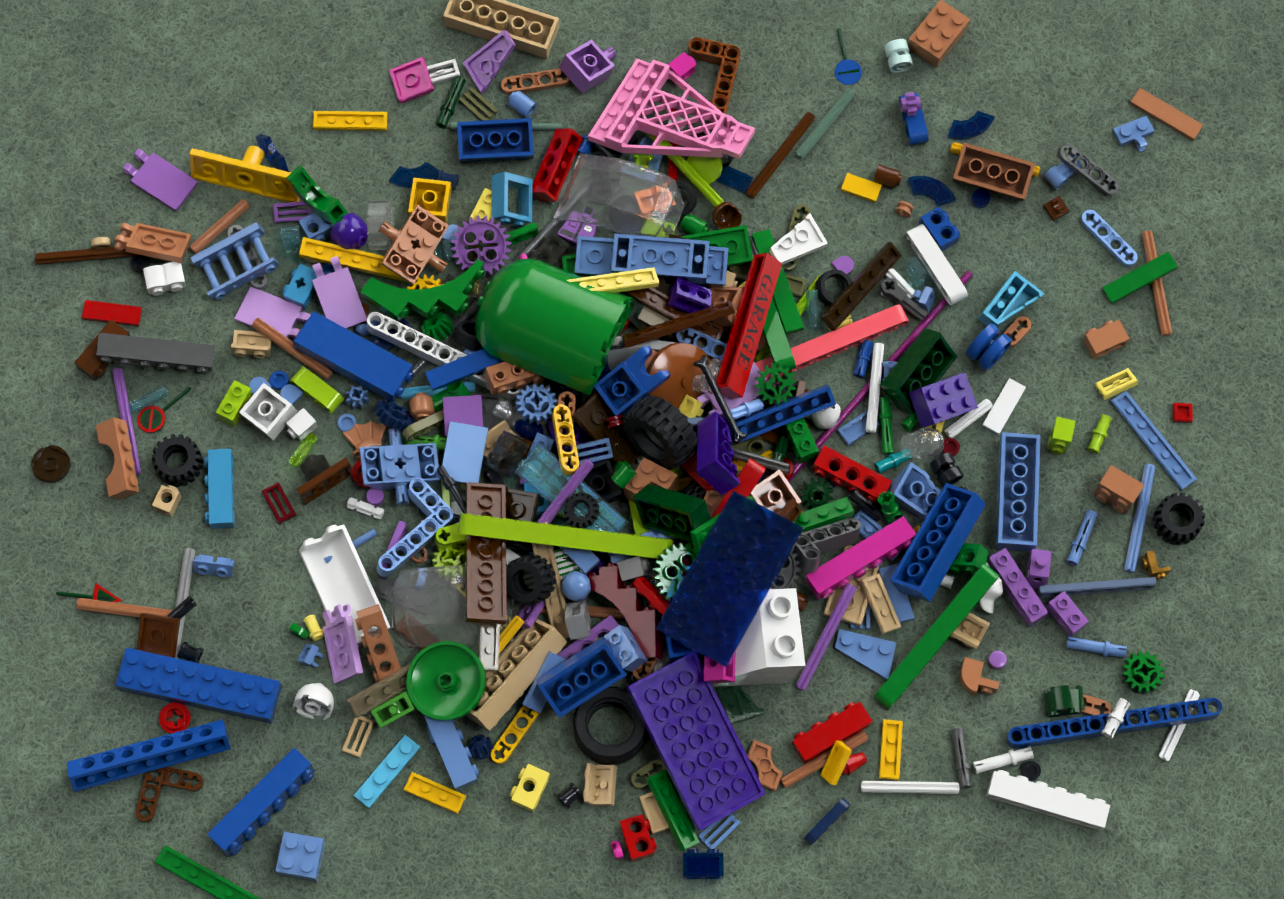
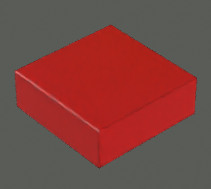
(1182, 412)

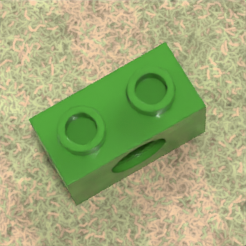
(393, 709)

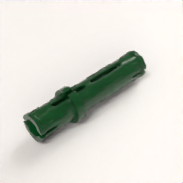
(450, 102)

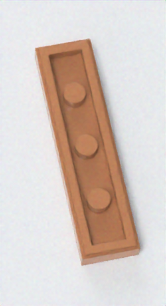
(1166, 114)

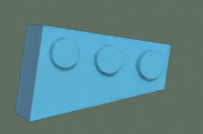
(1010, 300)

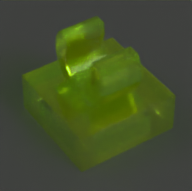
(642, 159)

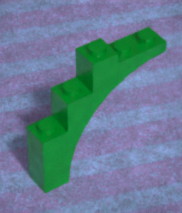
(426, 302)

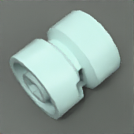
(898, 55)

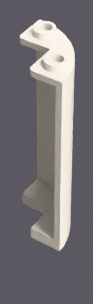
(341, 579)

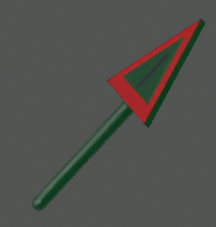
(99, 594)

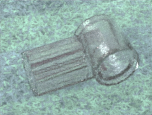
(700, 383)
(506, 412)

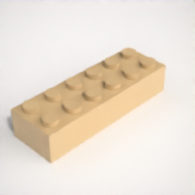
(528, 28)
(515, 672)

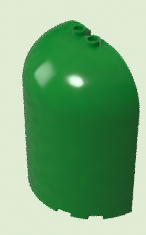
(550, 323)

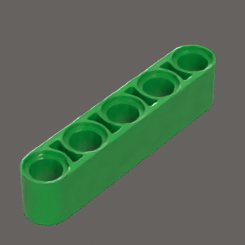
(777, 340)

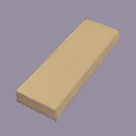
(880, 604)

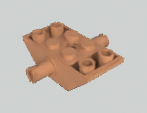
(414, 244)

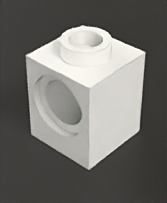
(301, 425)

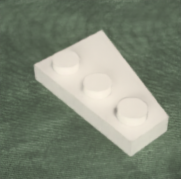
(800, 241)

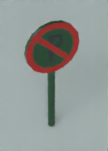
(153, 418)

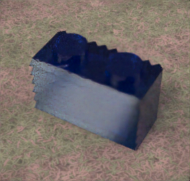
(703, 865)

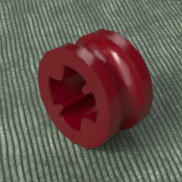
(615, 421)

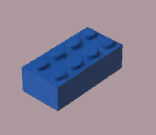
(495, 140)
(581, 677)

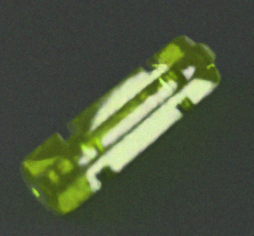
(303, 449)

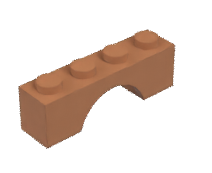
(122, 480)

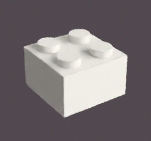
(268, 411)

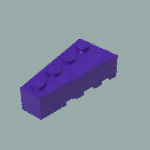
(716, 454)

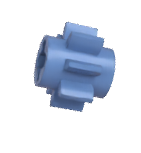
(357, 391)

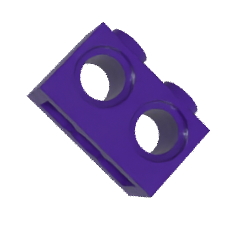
(689, 296)

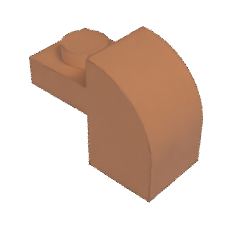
(971, 678)

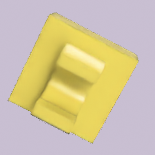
(691, 407)

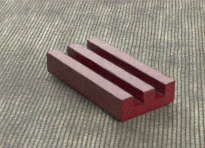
(286, 517)

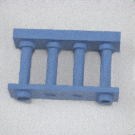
(220, 251)

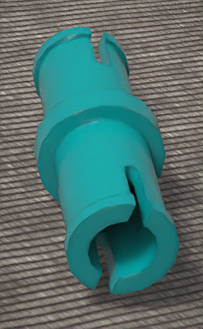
(893, 460)

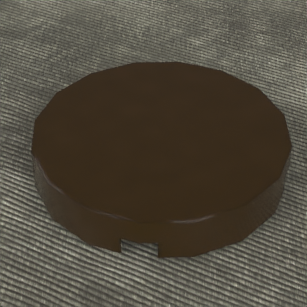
(47, 468)

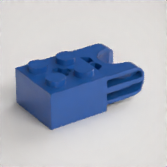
(636, 380)

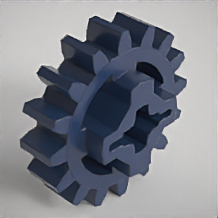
(393, 415)

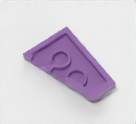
(489, 59)

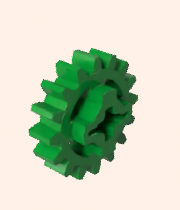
(783, 382)
(1142, 663)

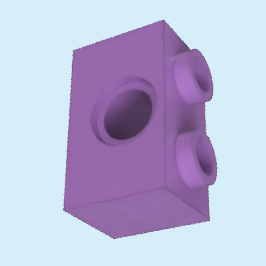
(1067, 614)

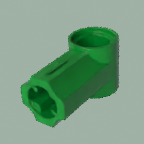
(453, 390)
(623, 474)

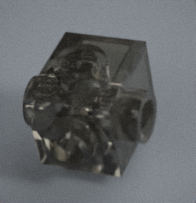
(313, 466)

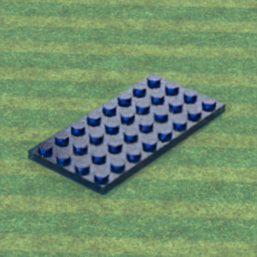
(729, 579)

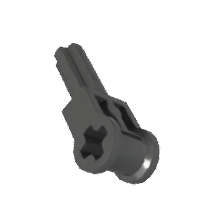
(899, 296)

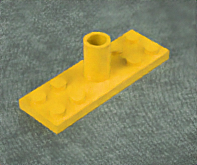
(242, 174)

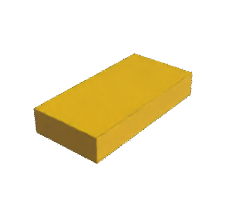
(861, 187)
(836, 762)

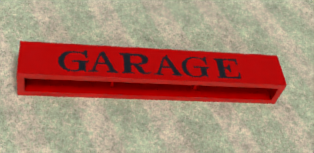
(748, 325)

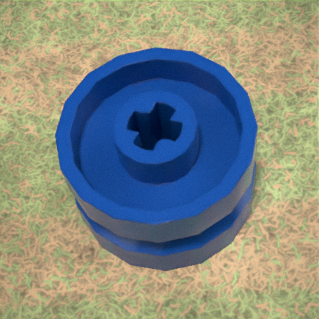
(988, 347)

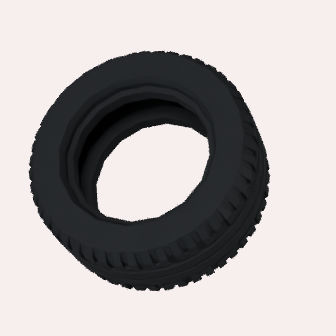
(604, 753)

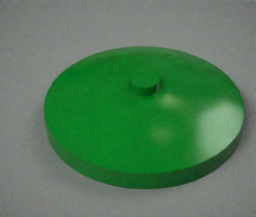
(446, 680)

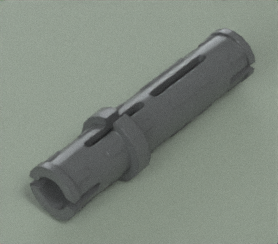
(964, 781)

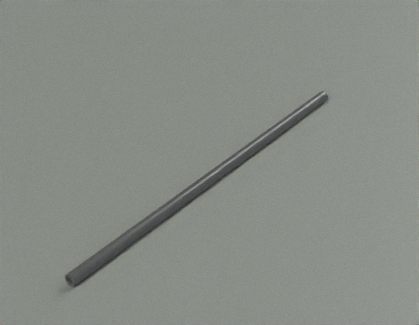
(534, 244)

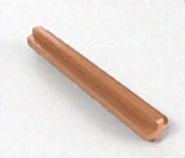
(219, 226)

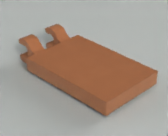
(153, 242)

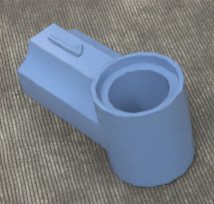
(1059, 174)

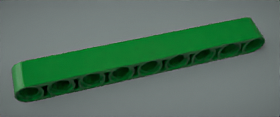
(936, 636)

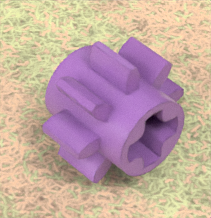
(910, 104)

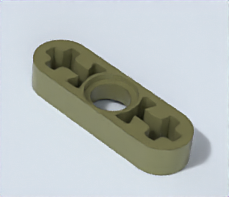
(424, 426)

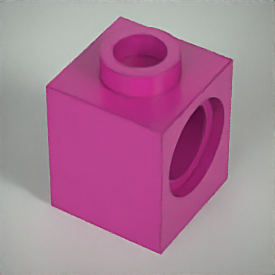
(683, 66)

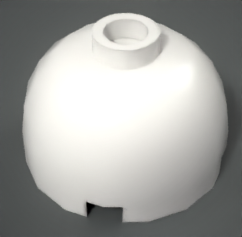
(311, 699)

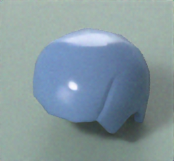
(576, 586)

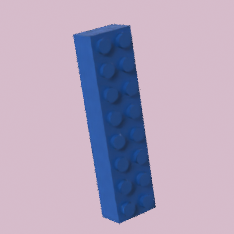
(199, 685)

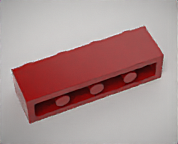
(837, 727)

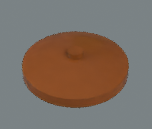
(679, 361)

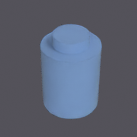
(522, 104)

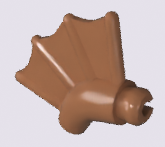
(365, 436)

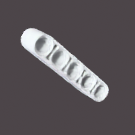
(936, 264)

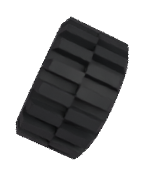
(180, 474)
(1170, 530)
(543, 580)

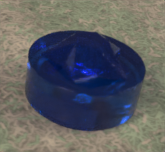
(980, 198)

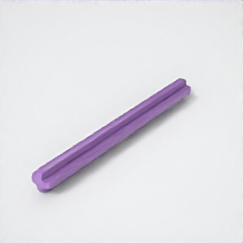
(125, 413)
(825, 637)

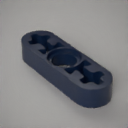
(826, 821)

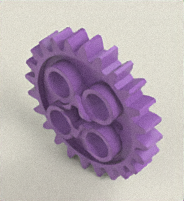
(479, 228)

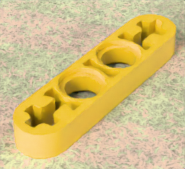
(565, 439)
(517, 731)

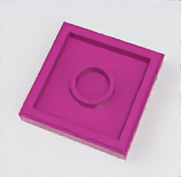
(411, 80)

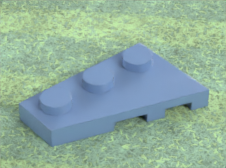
(869, 651)

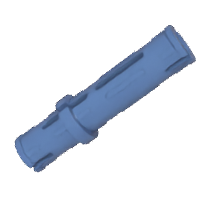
(1074, 556)
(1096, 647)

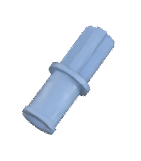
(746, 409)

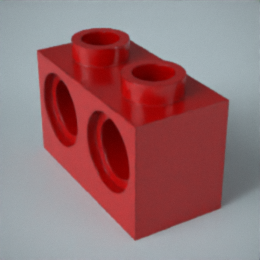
(633, 839)

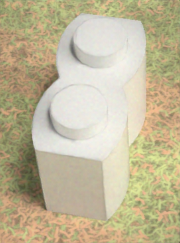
(164, 278)

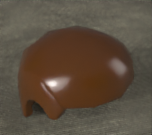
(726, 215)

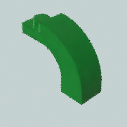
(315, 198)

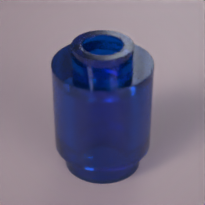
(527, 430)

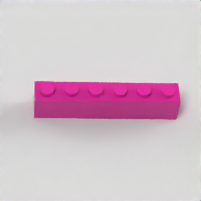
(860, 558)

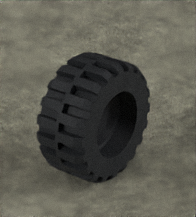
(660, 432)

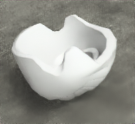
(827, 417)

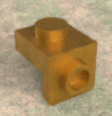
(1150, 563)

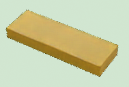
(890, 749)
(434, 793)

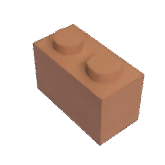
(1105, 339)

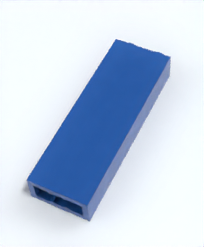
(353, 357)

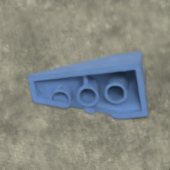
(914, 491)

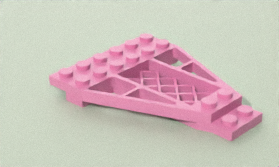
(633, 101)

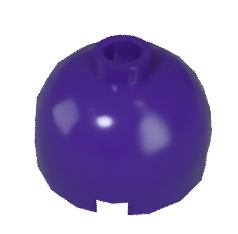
(350, 233)

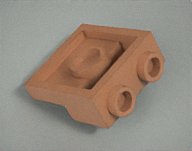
(723, 294)

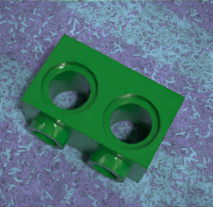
(801, 440)
(965, 556)

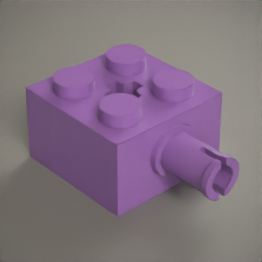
(588, 65)

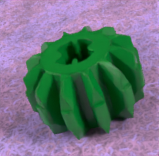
(438, 327)

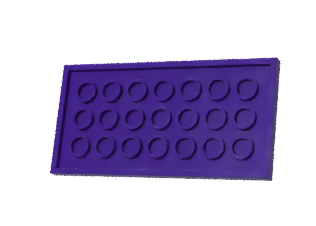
(695, 740)

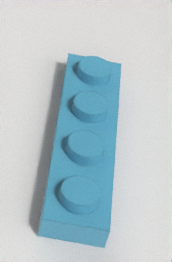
(387, 771)

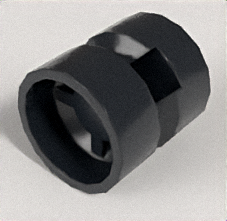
(950, 475)

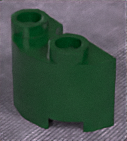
(1064, 699)

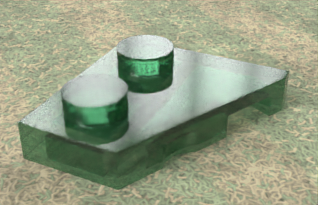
(737, 704)

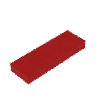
(109, 311)

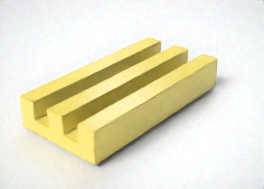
(1118, 385)

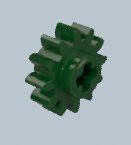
(818, 487)

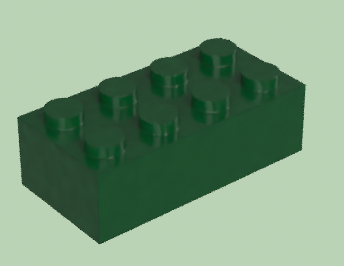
(919, 367)
(670, 511)

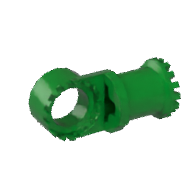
(889, 506)

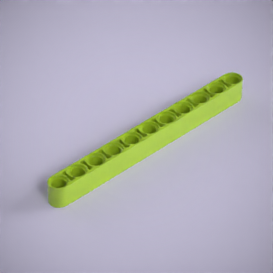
(562, 536)

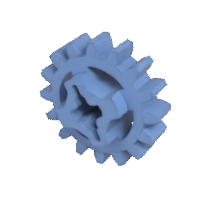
(527, 406)

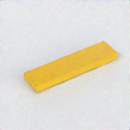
(350, 120)

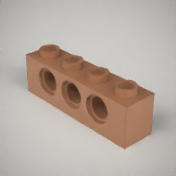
(372, 617)

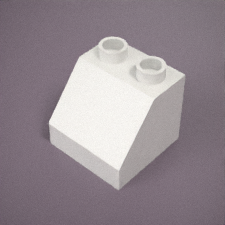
(773, 643)

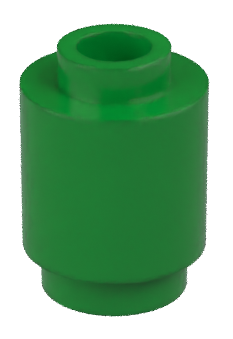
(693, 225)

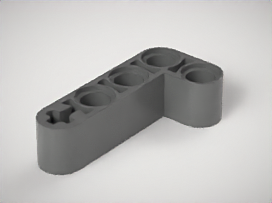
(823, 540)

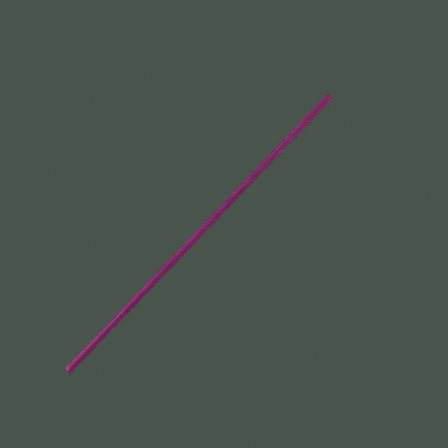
(897, 354)

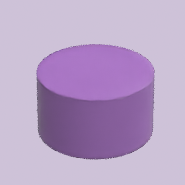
(375, 497)
(997, 660)

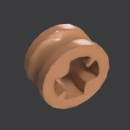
(904, 209)
(421, 559)

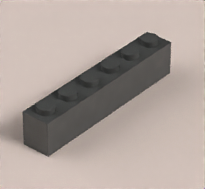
(155, 352)

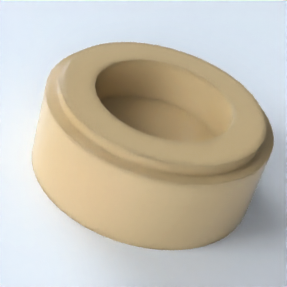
(100, 242)

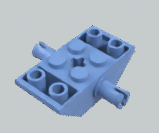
(382, 471)

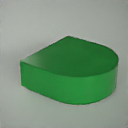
(299, 631)

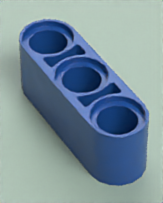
(915, 126)

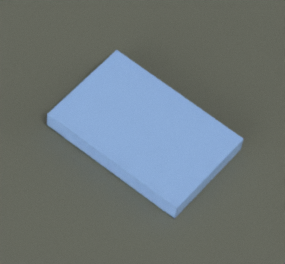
(464, 452)

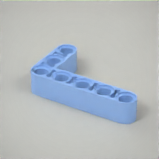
(419, 532)

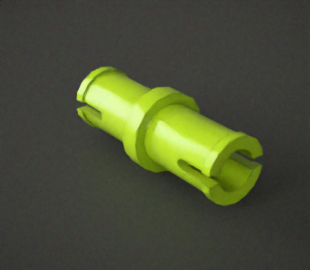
(1099, 433)

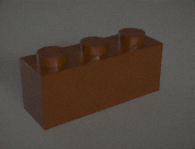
(87, 360)

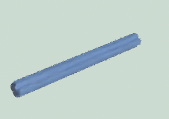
(1139, 518)

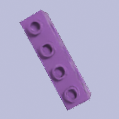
(1017, 588)
(599, 630)

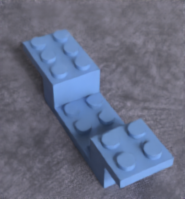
(668, 256)

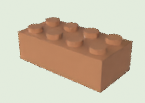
(994, 171)

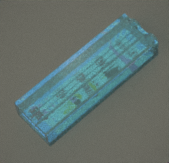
(545, 476)

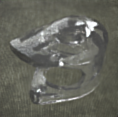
(922, 444)

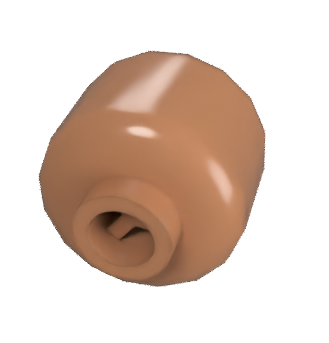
(421, 406)

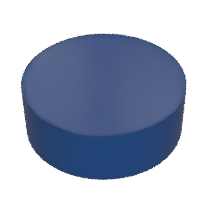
(279, 380)

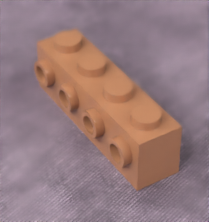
(507, 376)

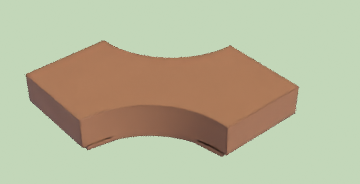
(767, 772)

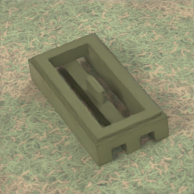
(467, 95)

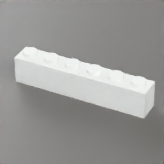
(1047, 800)

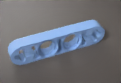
(1110, 237)

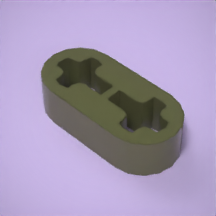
(645, 770)

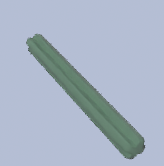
(825, 123)

